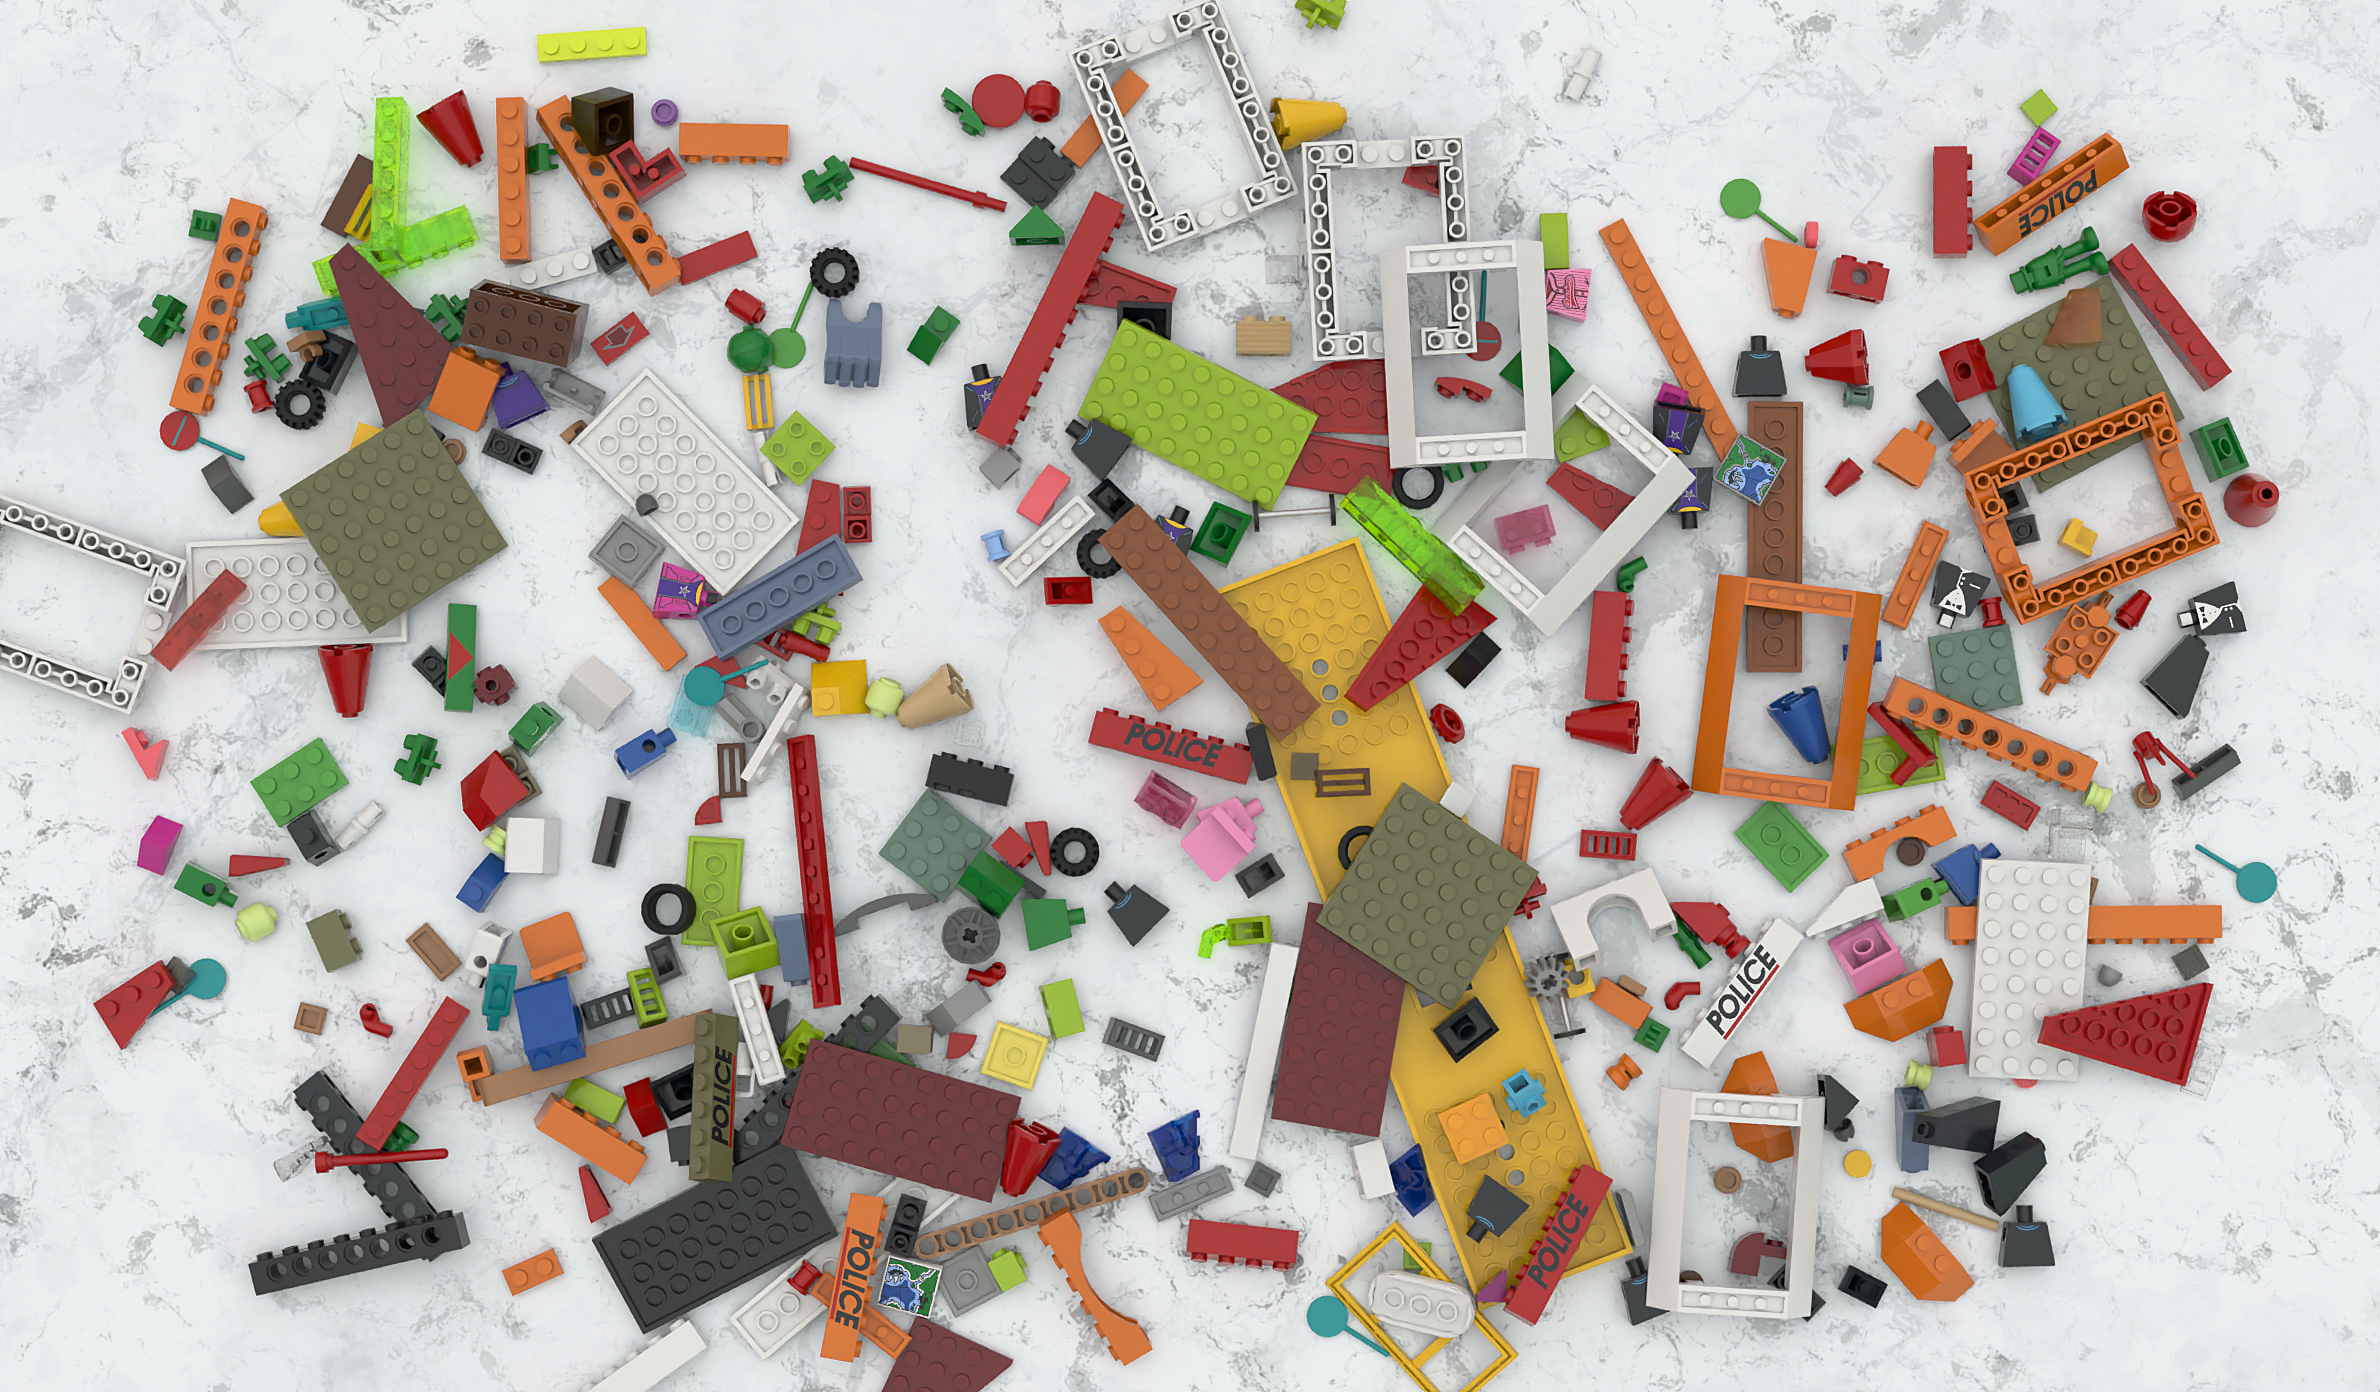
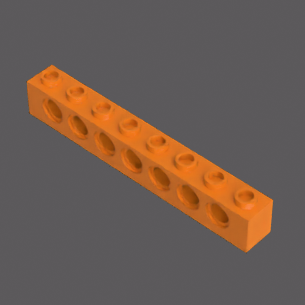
(237, 214)
(653, 278)
(2080, 765)

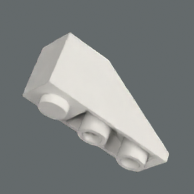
(1849, 904)

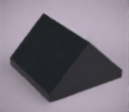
(1150, 315)
(333, 366)
(1465, 1029)
(675, 1092)
(1838, 1101)

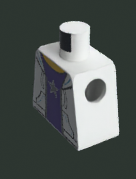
(489, 942)

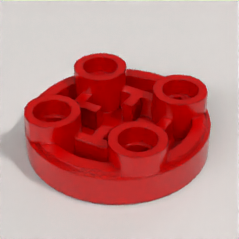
(998, 101)

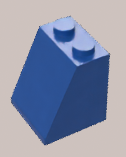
(550, 1023)

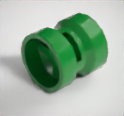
(402, 1138)

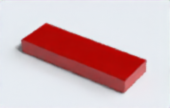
(716, 258)

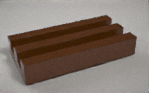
(721, 772)
(1319, 783)

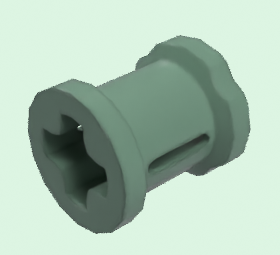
(1858, 396)

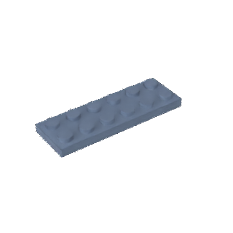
(779, 597)

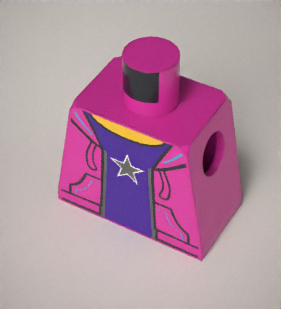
(681, 594)

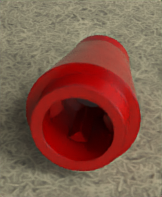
(1844, 477)
(2132, 611)

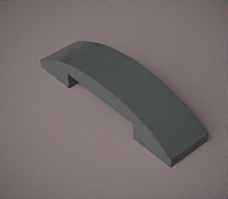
(850, 922)

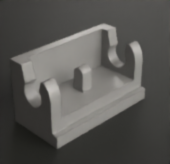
(574, 391)

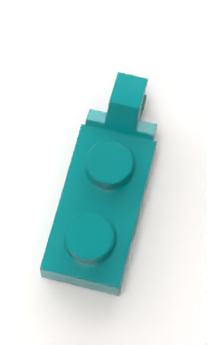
(318, 315)
(498, 993)

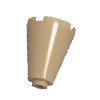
(935, 700)

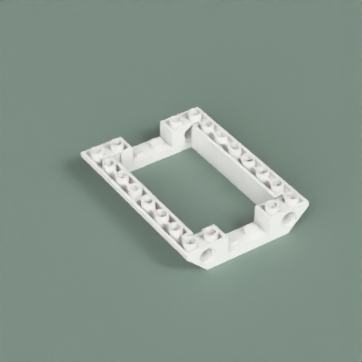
(1208, 22)
(1326, 156)
(1425, 261)
(160, 602)
(1551, 611)
(1675, 1111)

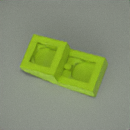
(1555, 240)
(595, 1099)

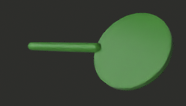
(1742, 199)
(787, 343)

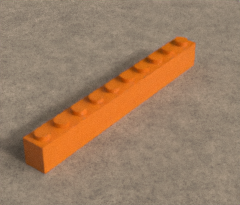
(2117, 923)

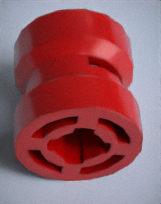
(1727, 936)

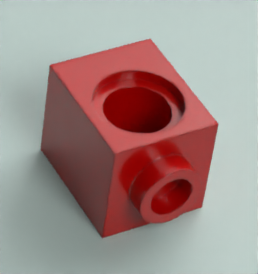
(1013, 848)

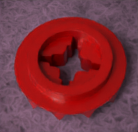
(1447, 723)

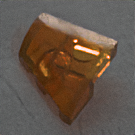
(2078, 319)

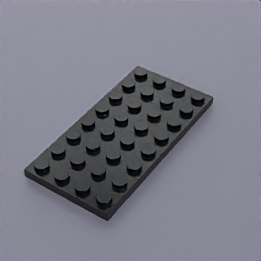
(715, 1237)

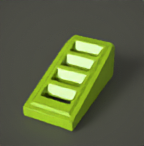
(637, 999)

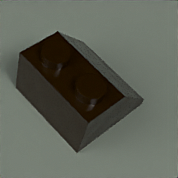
(604, 119)

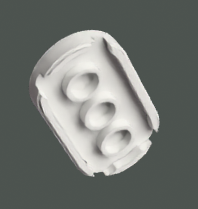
(1421, 1303)

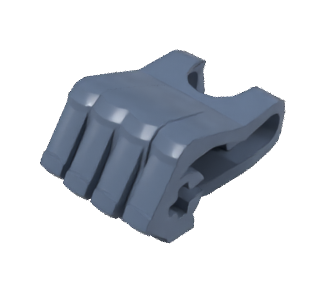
(853, 347)

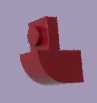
(1747, 1252)

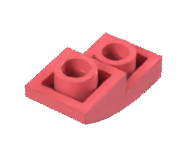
(1043, 494)

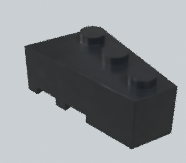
(970, 779)

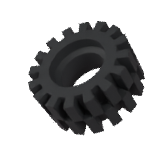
(834, 256)
(291, 390)
(1085, 561)
(1071, 835)

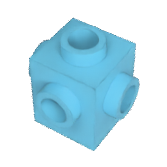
(1524, 1093)

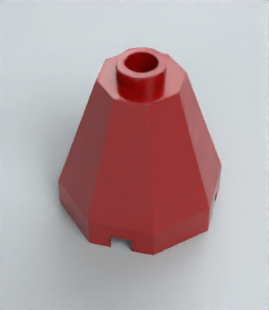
(1841, 359)

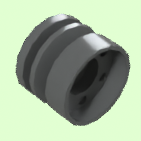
(986, 940)

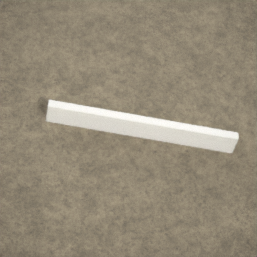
(1263, 1050)

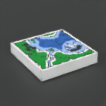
(909, 1285)

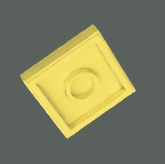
(1014, 1055)

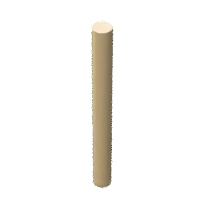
(1945, 1209)

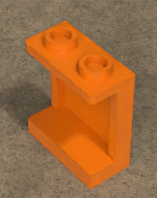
(466, 388)

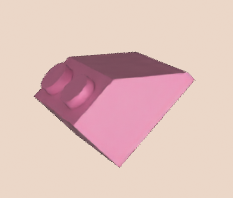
(1867, 956)

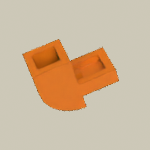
(475, 1065)

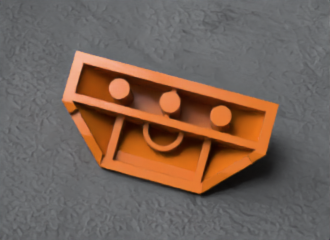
(1903, 1003)
(1754, 1077)
(1921, 1257)

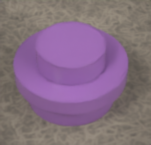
(664, 112)

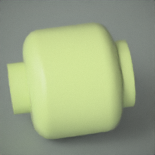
(884, 697)
(256, 921)

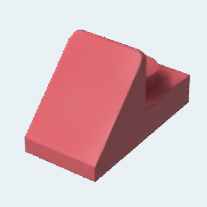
(149, 758)

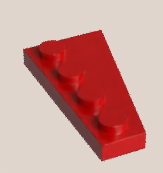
(1120, 284)
(1591, 497)

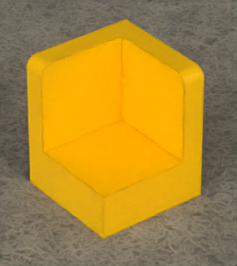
(2078, 538)

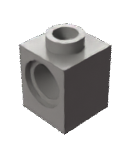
(1001, 466)

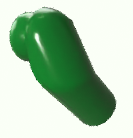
(1627, 574)

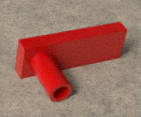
(1918, 753)

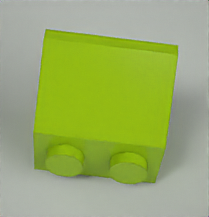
(744, 943)

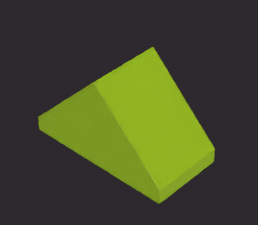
(1249, 930)

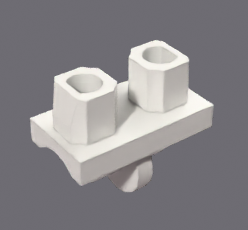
(770, 680)

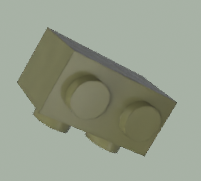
(335, 940)

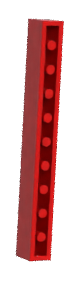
(1049, 321)

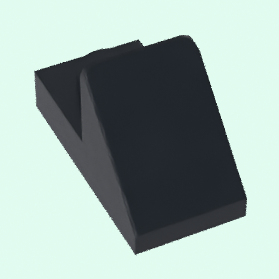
(779, 1017)
(1862, 1286)

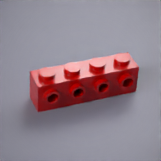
(1950, 202)
(1608, 647)
(1241, 1244)

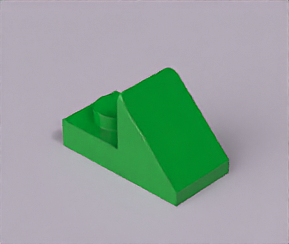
(933, 335)

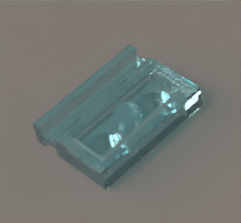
(688, 715)

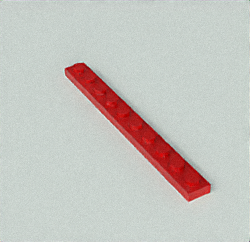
(814, 872)

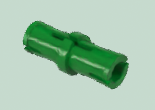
(1689, 944)

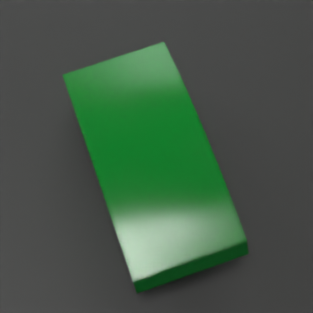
(971, 123)

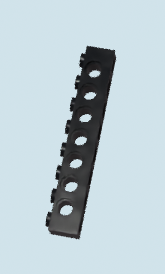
(885, 1017)
(339, 1106)
(268, 1279)

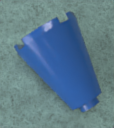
(1803, 723)

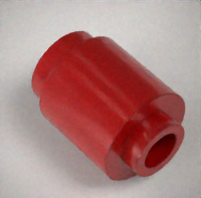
(746, 307)

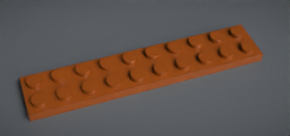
(1776, 538)
(1209, 622)

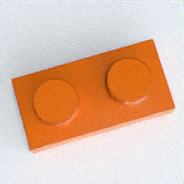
(533, 1271)

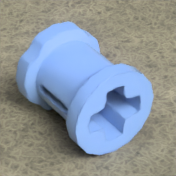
(995, 545)

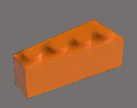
(1150, 661)

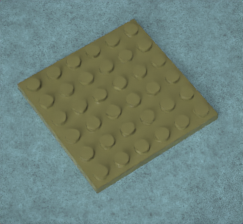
(2081, 376)
(393, 520)
(1426, 896)

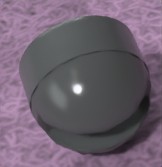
(646, 504)
(1844, 1130)

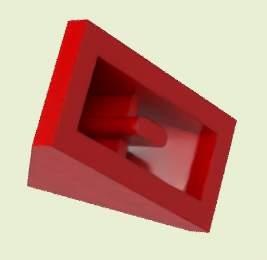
(726, 667)
(644, 1108)

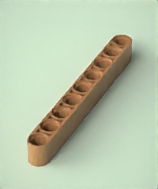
(598, 1058)
(1021, 1222)

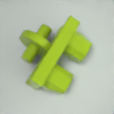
(1322, 12)
(828, 627)
(795, 1045)

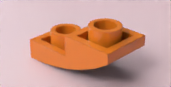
(1621, 1003)

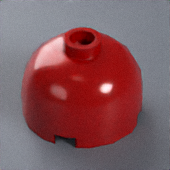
(2169, 216)

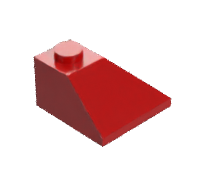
(491, 791)

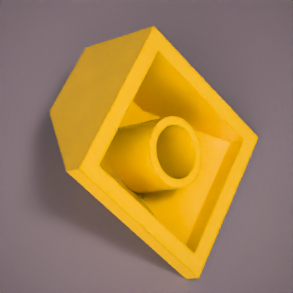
(839, 688)

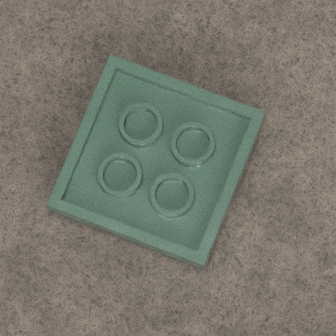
(1976, 668)
(935, 845)

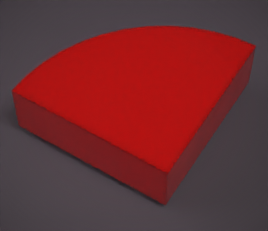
(709, 812)
(959, 1044)

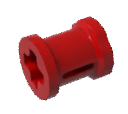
(259, 396)
(1991, 612)
(804, 1277)

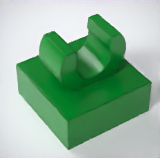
(539, 159)
(205, 225)
(1651, 1035)

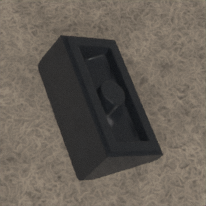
(1260, 751)

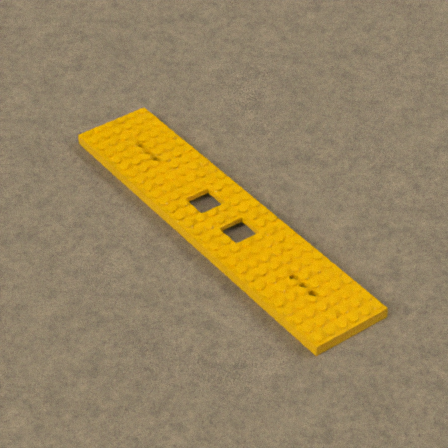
(1334, 613)

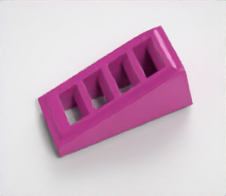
(2024, 171)

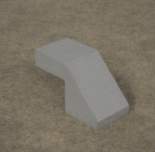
(958, 1007)

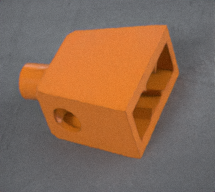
(1908, 455)

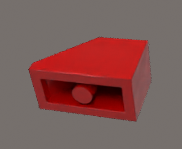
(1702, 918)

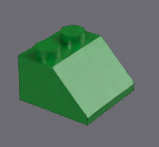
(990, 884)

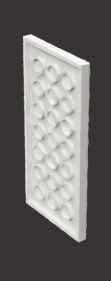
(705, 495)
(286, 597)
(2026, 965)

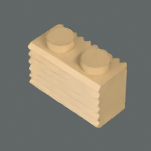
(1263, 337)

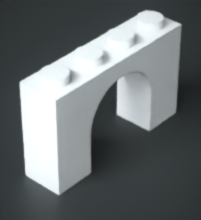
(1637, 892)

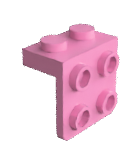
(1218, 843)

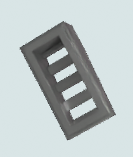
(1111, 1031)

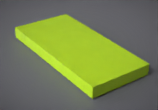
(1883, 755)
(714, 882)

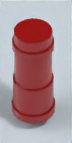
(801, 645)

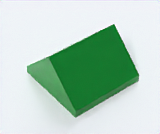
(1036, 229)
(1559, 371)
(2219, 449)
(1221, 533)

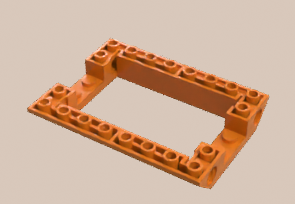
(2188, 508)
(1708, 764)

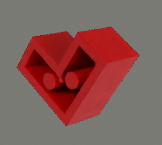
(647, 177)

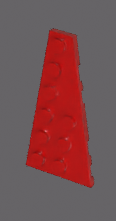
(1415, 643)

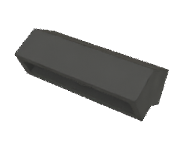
(2206, 772)
(611, 832)

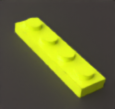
(592, 45)

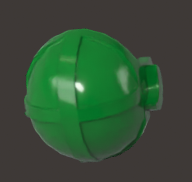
(750, 350)

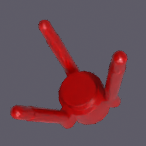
(2150, 748)

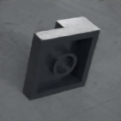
(1039, 173)

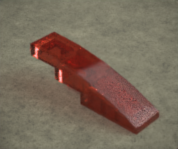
(198, 620)

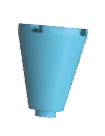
(2033, 406)

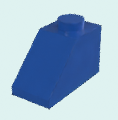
(483, 883)

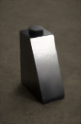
(2177, 675)
(2009, 1171)

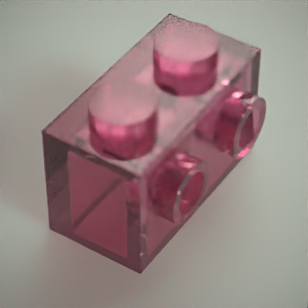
(1525, 528)
(1165, 800)

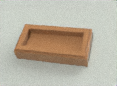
(434, 952)

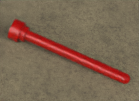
(327, 1161)

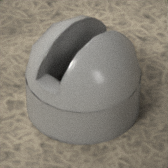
(2109, 976)

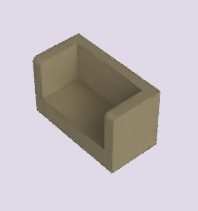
(915, 1039)

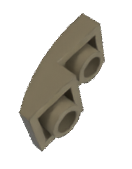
(521, 769)

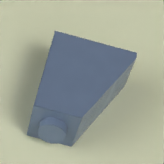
(793, 948)
(1910, 1155)

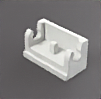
(1370, 1169)

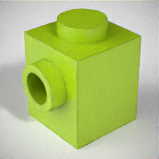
(1008, 1268)

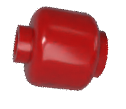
(1042, 101)

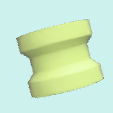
(2097, 797)
(496, 839)
(1917, 1075)

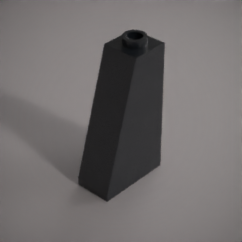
(1960, 1125)

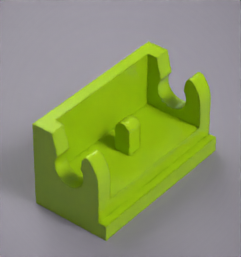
(1061, 1008)

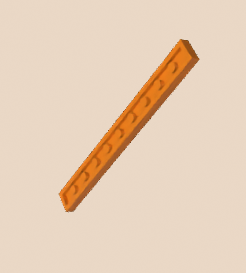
(1669, 335)

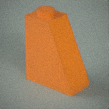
(1787, 275)

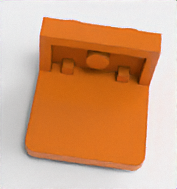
(1979, 448)
(553, 947)

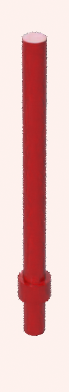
(978, 199)

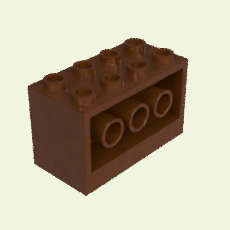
(524, 323)

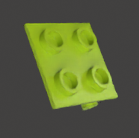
(797, 448)

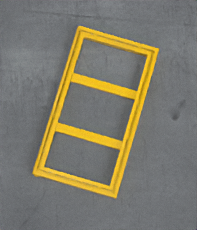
(1432, 1270)

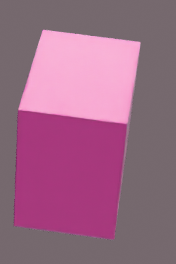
(158, 844)

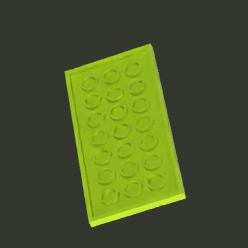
(1198, 414)

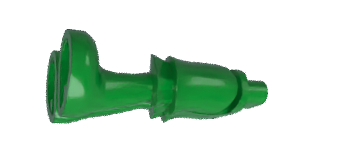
(2049, 268)

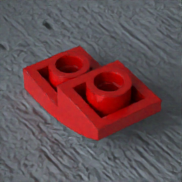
(1453, 386)
(857, 514)

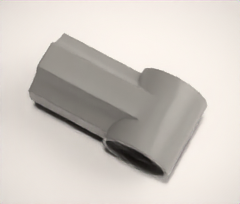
(739, 718)

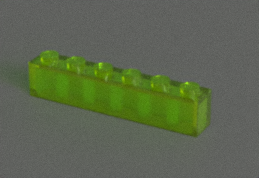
(390, 179)
(423, 241)
(1412, 545)

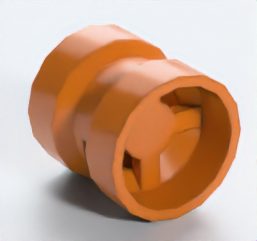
(1617, 1074)

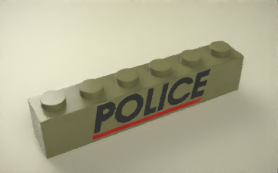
(713, 1098)

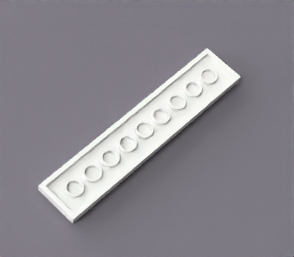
(783, 1311)

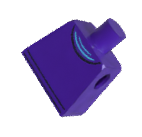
(517, 399)

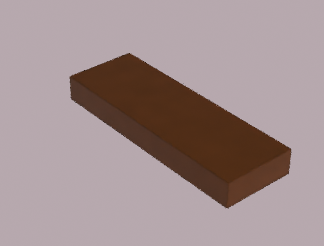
(349, 195)

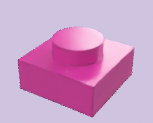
(1672, 394)

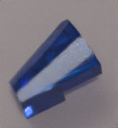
(1177, 1146)
(1071, 1160)
(1412, 1180)

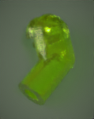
(1211, 937)

